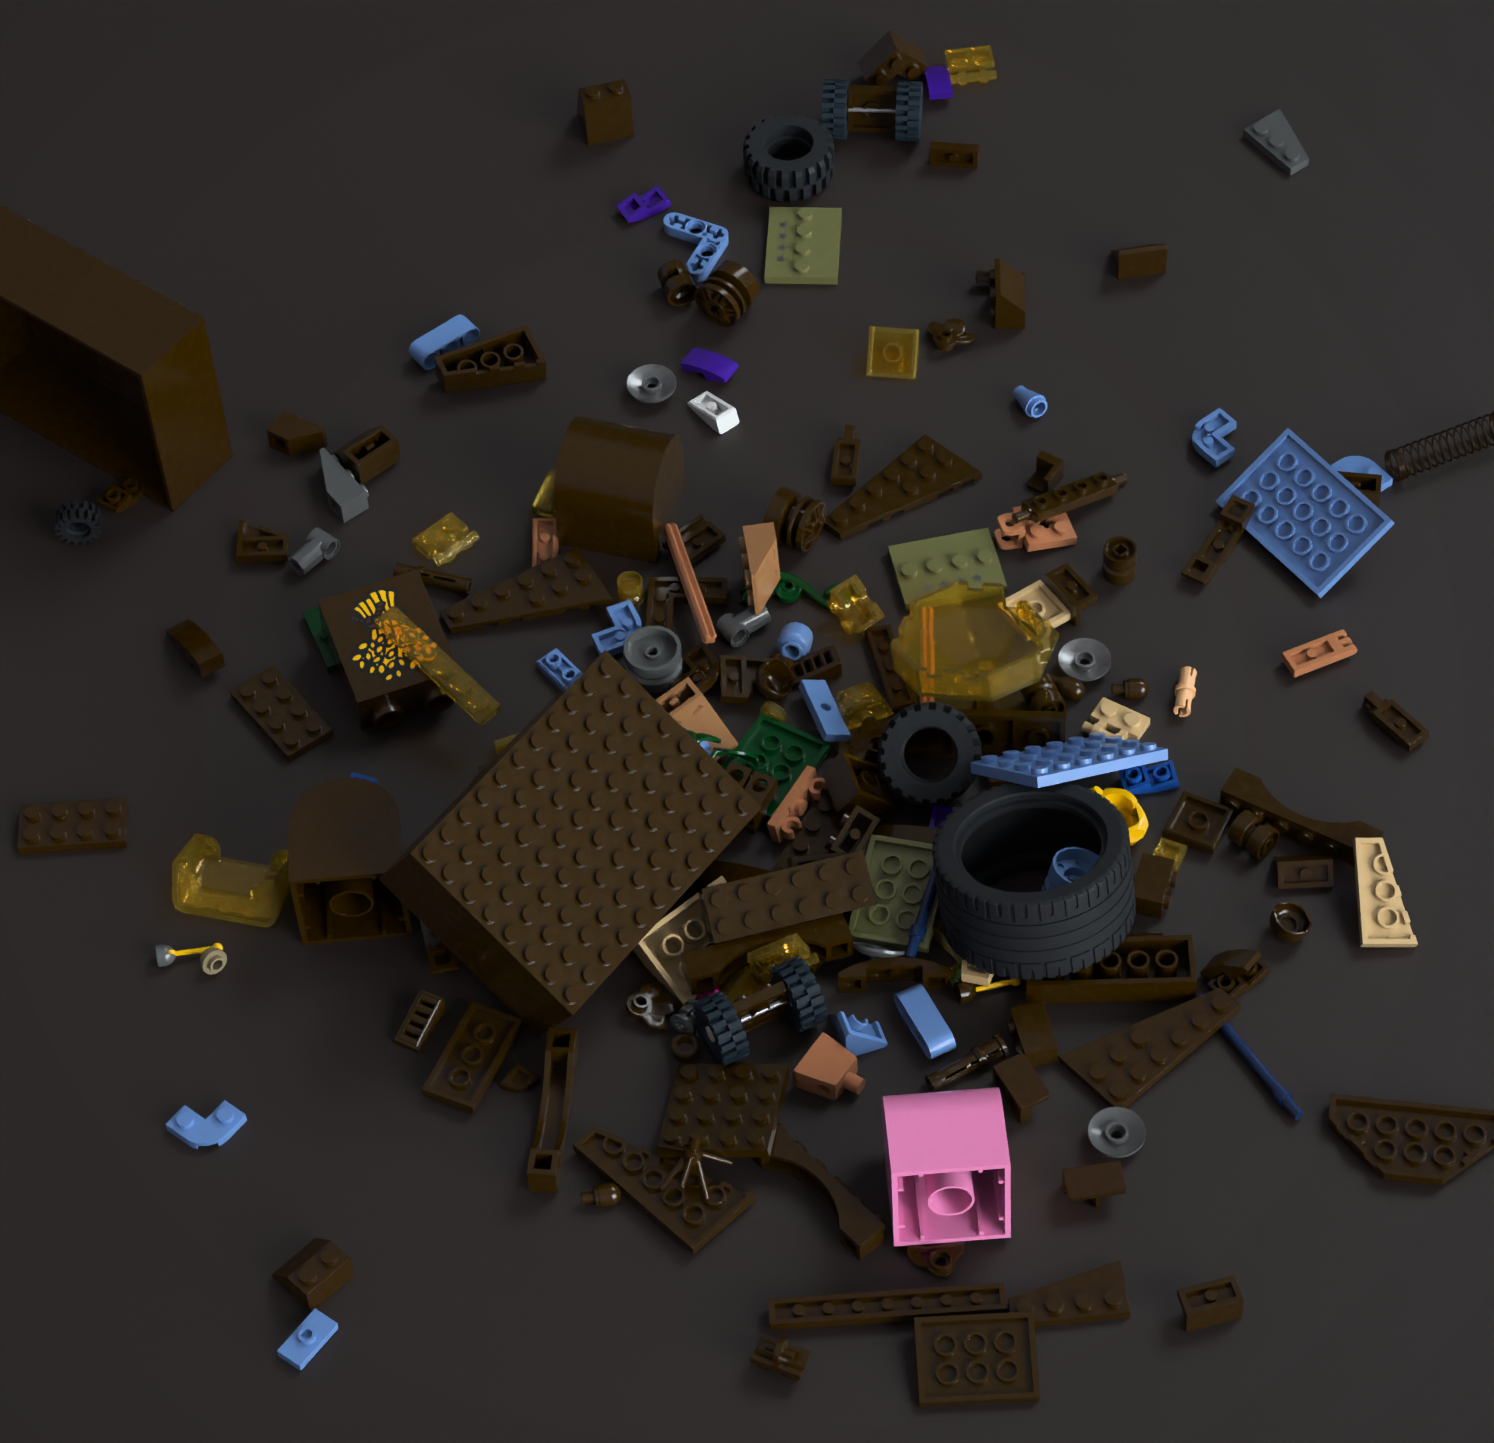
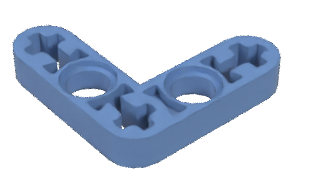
(711, 239)

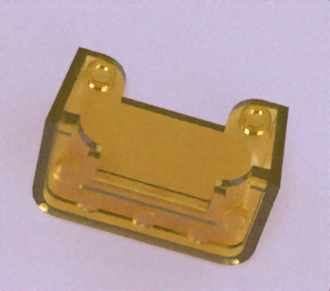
(228, 887)

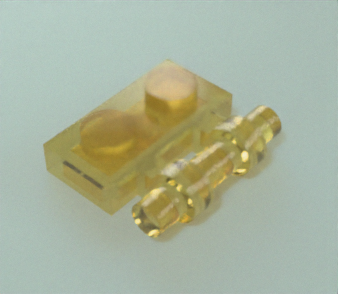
(970, 59)
(441, 535)
(778, 952)

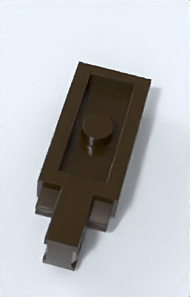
(846, 458)
(1395, 721)

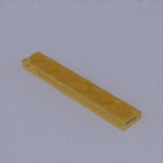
(438, 665)

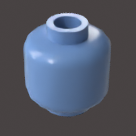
(795, 640)

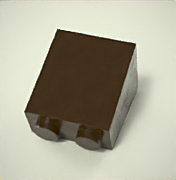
(605, 112)

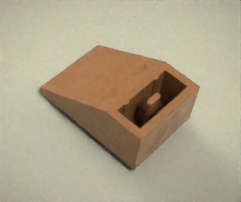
(759, 563)
(695, 713)

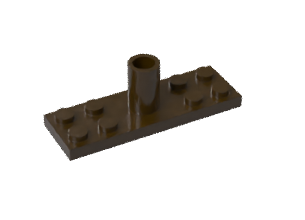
(996, 729)

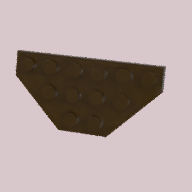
(1412, 1138)

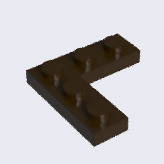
(667, 591)

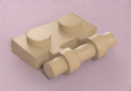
(1117, 719)

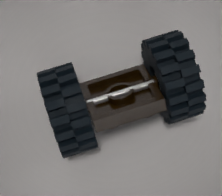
(873, 109)
(790, 994)

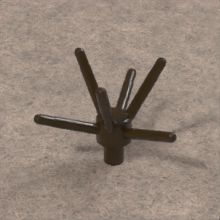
(691, 1155)

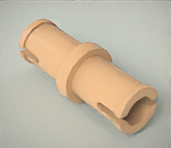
(1185, 691)

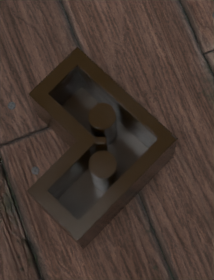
(891, 57)

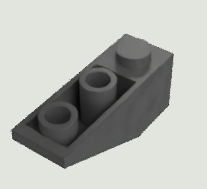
(343, 492)

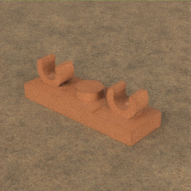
(795, 804)

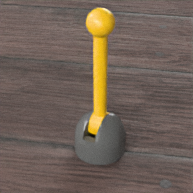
(166, 954)

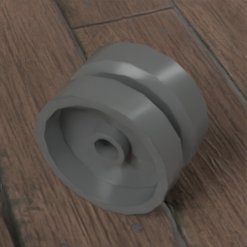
(653, 658)

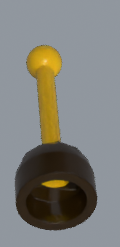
(966, 991)

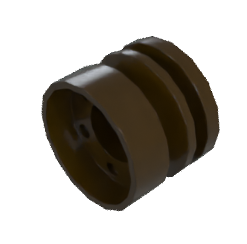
(727, 293)
(796, 519)

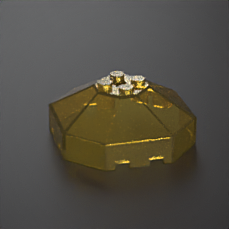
(969, 634)

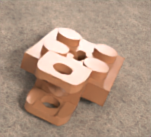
(1032, 534)

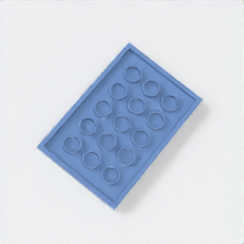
(1307, 512)
(1068, 760)

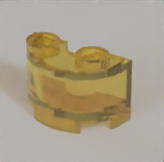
(853, 606)
(860, 702)

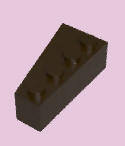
(492, 362)

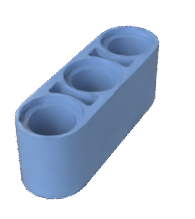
(443, 339)
(924, 1021)

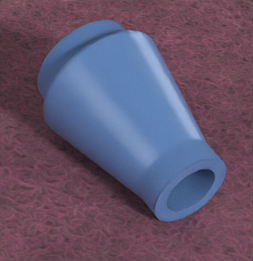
(1030, 401)

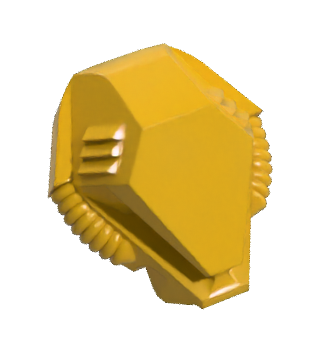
(1129, 808)

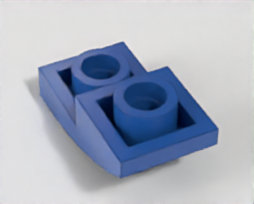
(1150, 779)

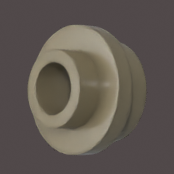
(213, 960)

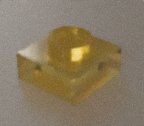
(1172, 850)

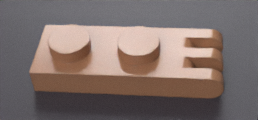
(1318, 653)

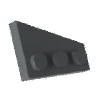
(1278, 142)

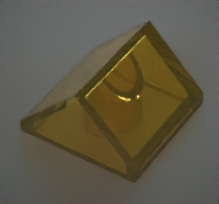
(893, 352)

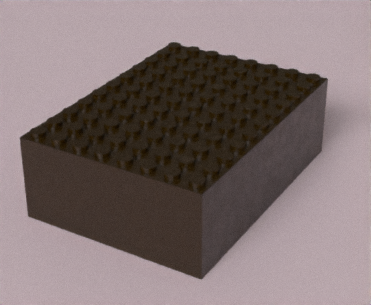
(106, 366)
(571, 844)

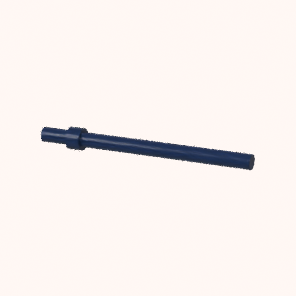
(918, 931)
(1280, 1093)

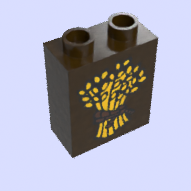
(373, 669)

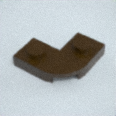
(703, 668)

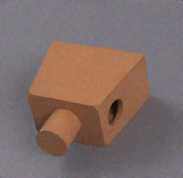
(828, 1069)

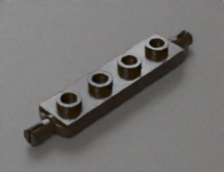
(1069, 497)

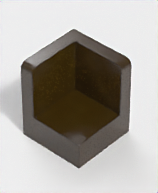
(1047, 474)

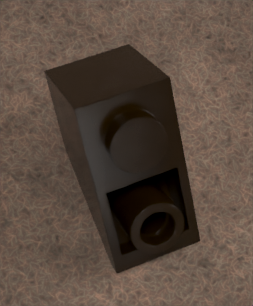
(295, 435)

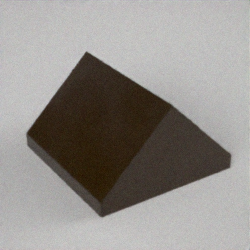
(1140, 260)

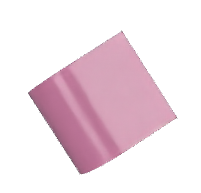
(947, 1166)

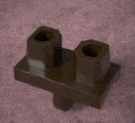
(781, 1357)

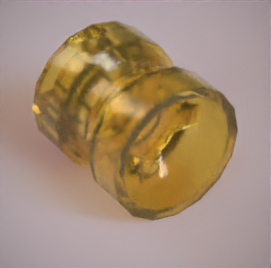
(630, 587)

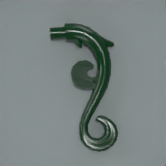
(793, 594)

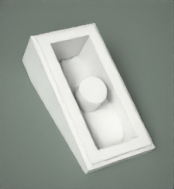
(714, 412)

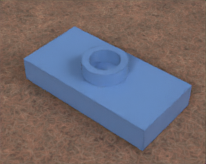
(307, 1339)

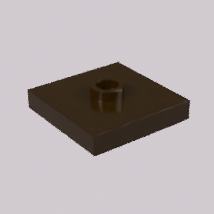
(1198, 822)

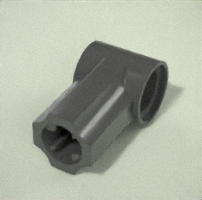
(317, 547)
(736, 628)

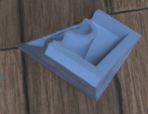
(858, 1035)

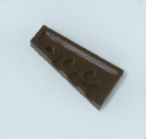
(1077, 1299)

